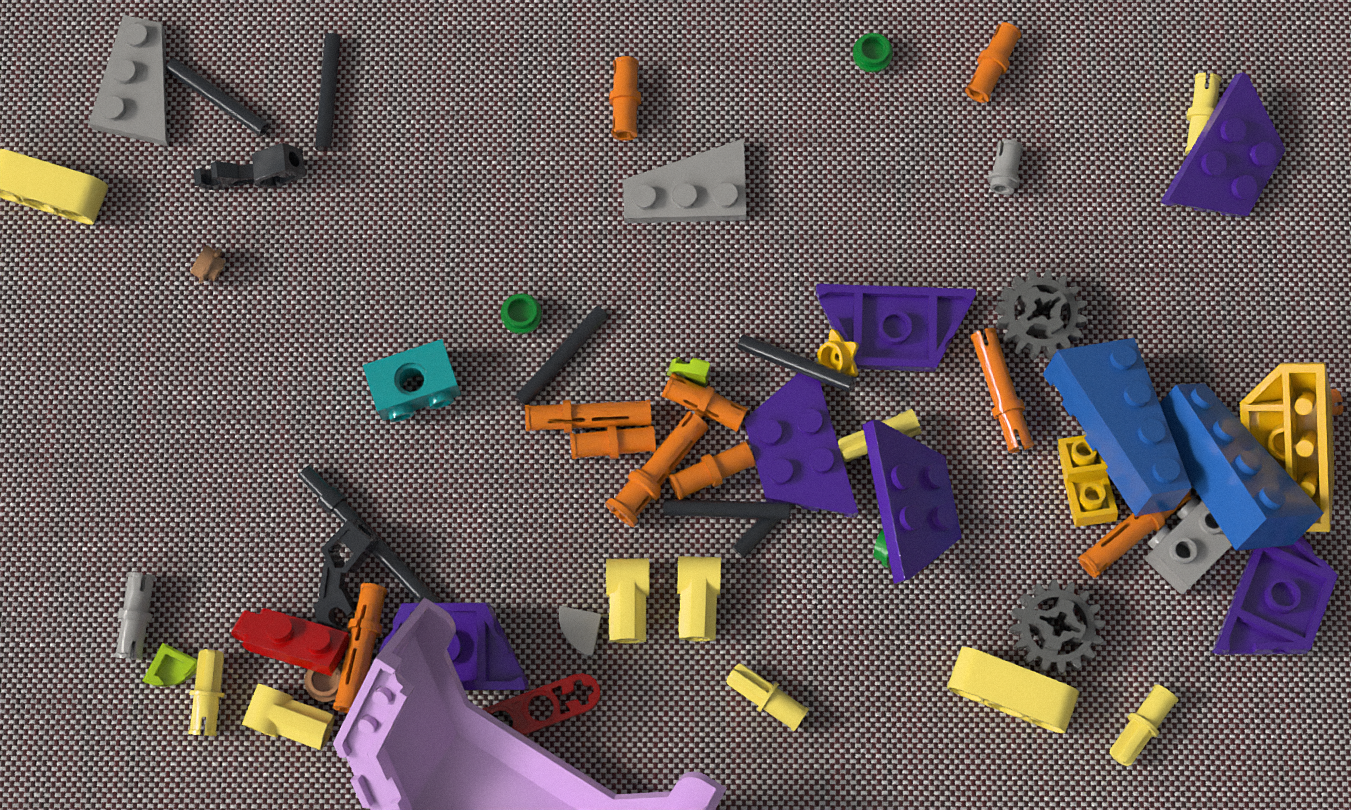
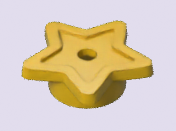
(837, 346)

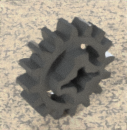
(1033, 300)
(1039, 622)

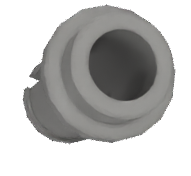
(1004, 175)

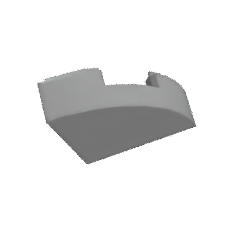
(580, 628)

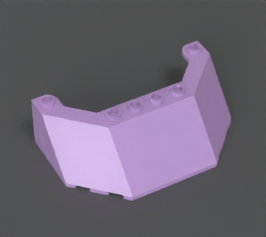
(430, 748)

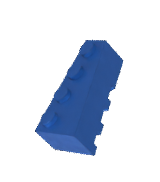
(1123, 421)
(1234, 473)

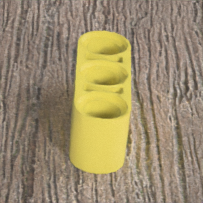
(50, 187)
(1013, 689)

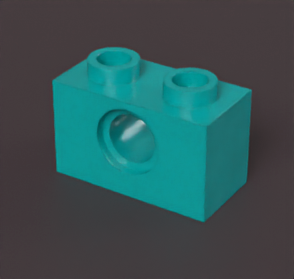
(390, 373)

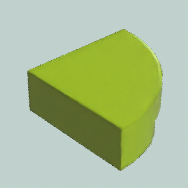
(696, 371)
(170, 667)

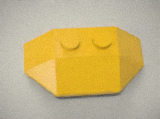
(1295, 425)

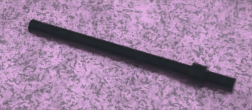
(334, 502)

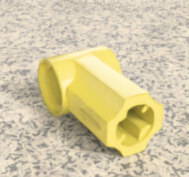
(627, 587)
(698, 592)
(278, 714)

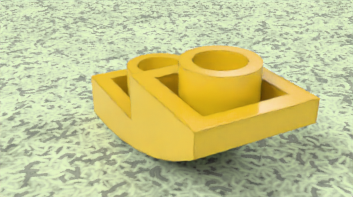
(1086, 483)

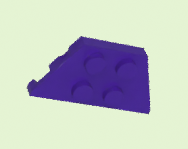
(1230, 156)
(896, 324)
(799, 450)
(912, 499)
(1277, 602)
(478, 647)

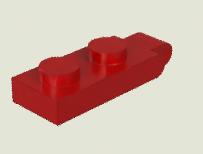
(291, 640)

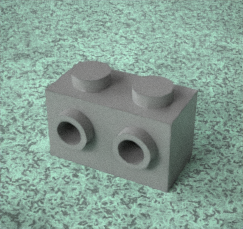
(1189, 548)

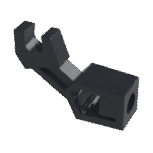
(270, 168)
(332, 591)

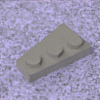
(133, 86)
(690, 189)

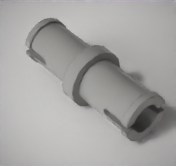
(135, 616)

